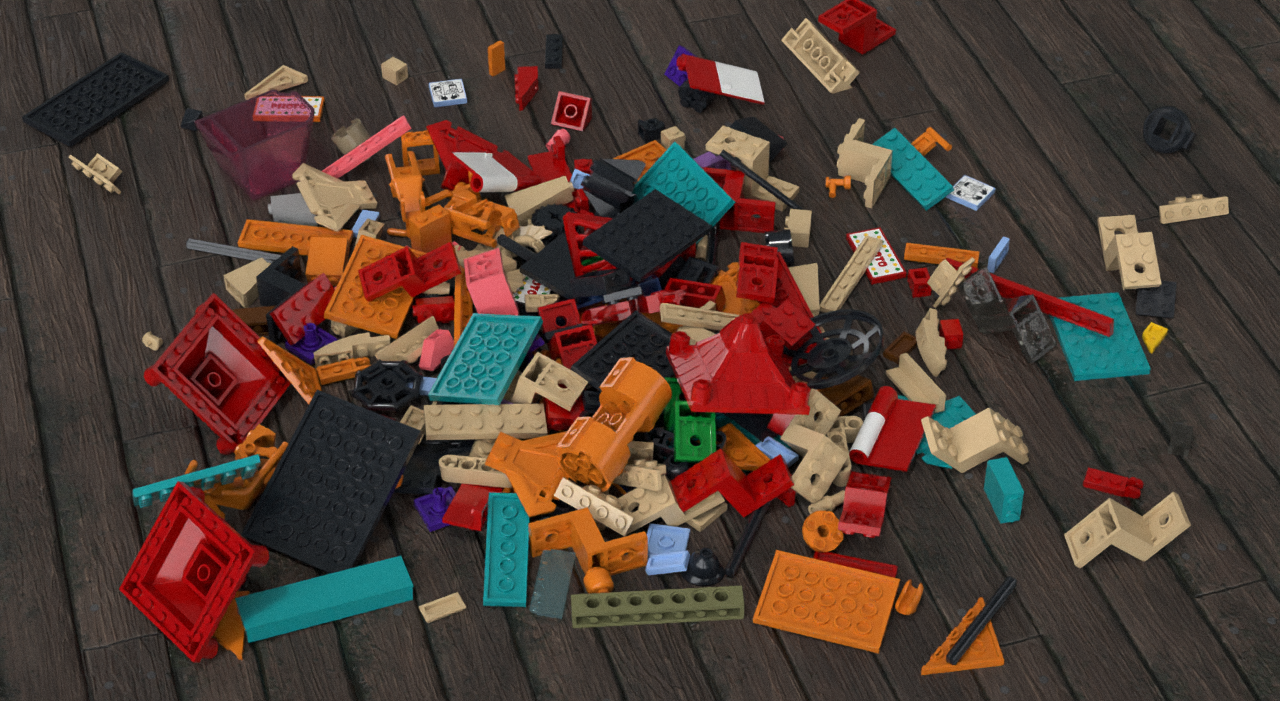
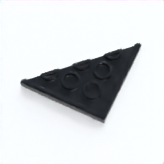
(552, 267)

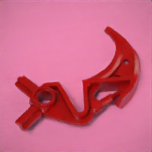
(643, 304)

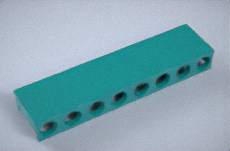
(324, 598)

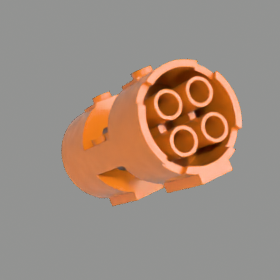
(630, 403)

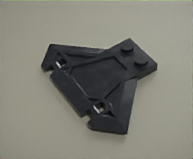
(423, 467)

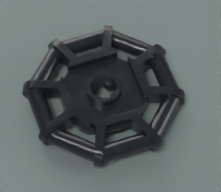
(377, 376)

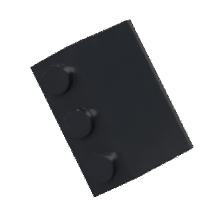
(757, 129)

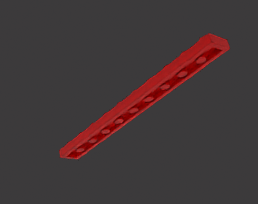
(1051, 305)

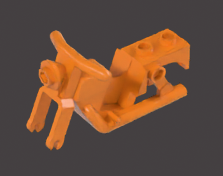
(407, 187)
(471, 212)
(244, 492)

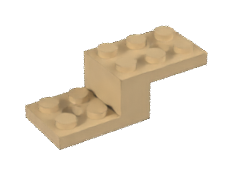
(662, 504)

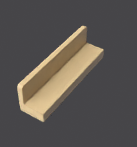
(916, 383)

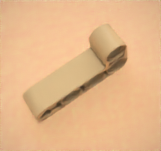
(842, 432)
(471, 471)

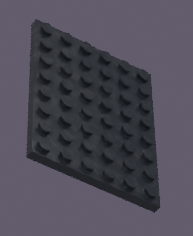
(332, 484)

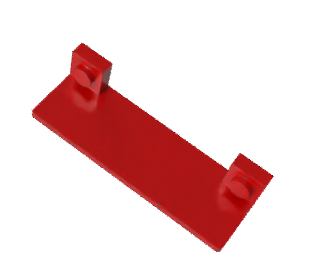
(553, 166)
(470, 506)

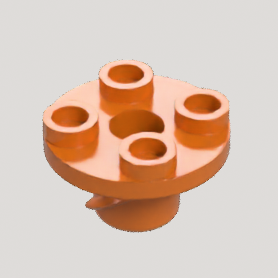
(822, 531)

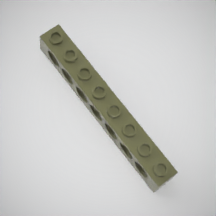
(657, 606)

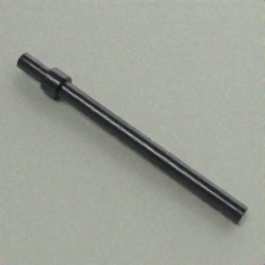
(735, 162)

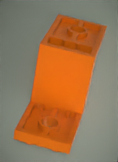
(581, 533)

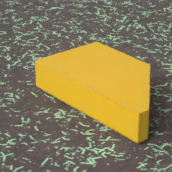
(1153, 336)

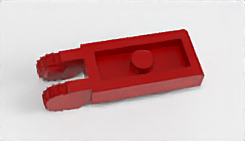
(1113, 483)

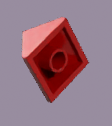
(572, 111)

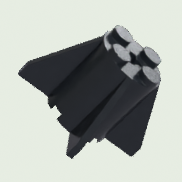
(611, 184)

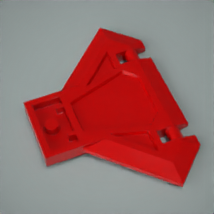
(461, 142)

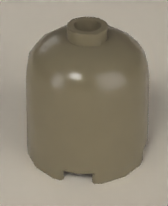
(349, 138)

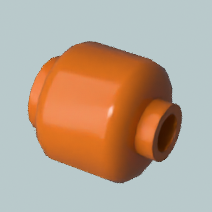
(598, 581)

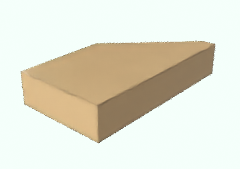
(533, 301)

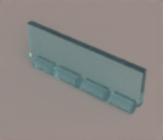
(552, 583)

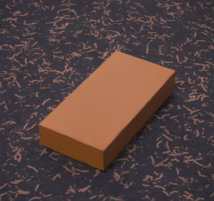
(496, 58)

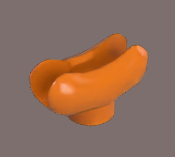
(909, 598)

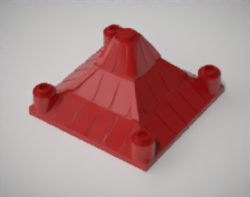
(737, 372)
(220, 373)
(190, 571)

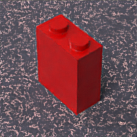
(559, 417)

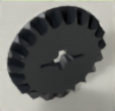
(545, 214)

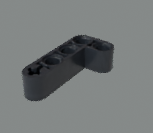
(663, 438)

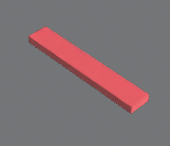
(368, 148)

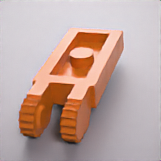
(341, 370)

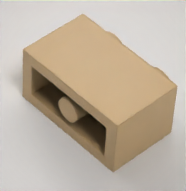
(799, 224)

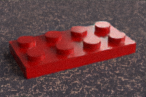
(303, 308)

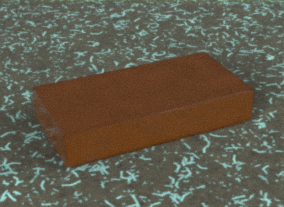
(903, 344)

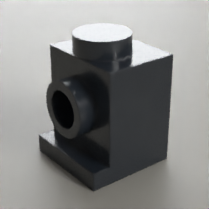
(650, 129)

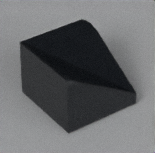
(190, 117)

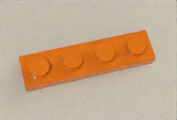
(937, 254)

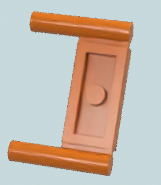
(928, 140)

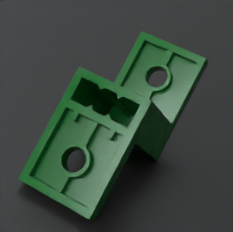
(687, 425)

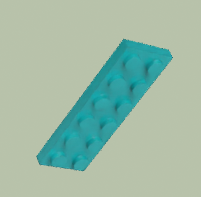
(914, 171)
(506, 551)

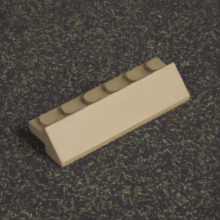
(821, 57)

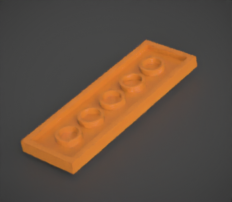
(282, 236)

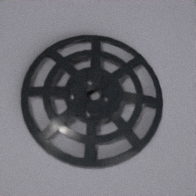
(836, 353)

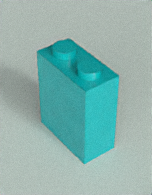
(1003, 490)

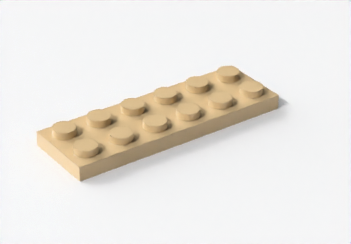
(484, 421)

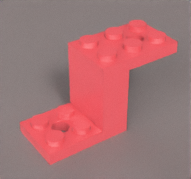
(489, 284)

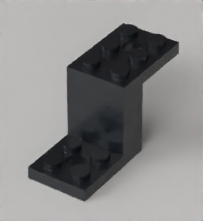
(277, 285)

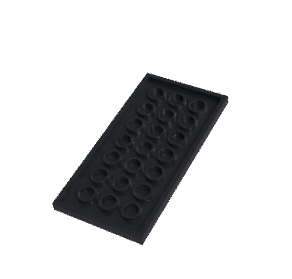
(95, 99)

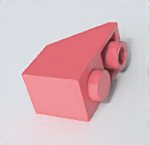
(435, 348)

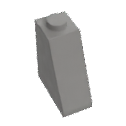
(291, 209)

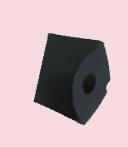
(753, 423)

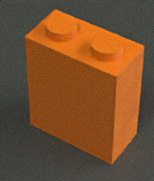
(430, 229)
(327, 256)

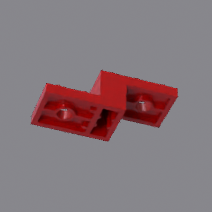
(410, 272)
(757, 272)
(864, 504)

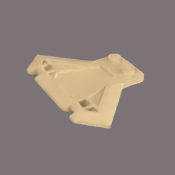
(331, 197)

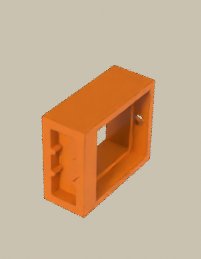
(410, 139)

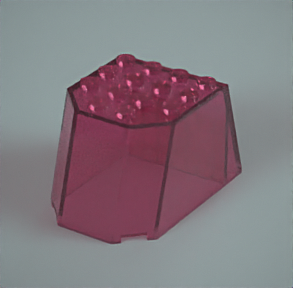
(260, 140)

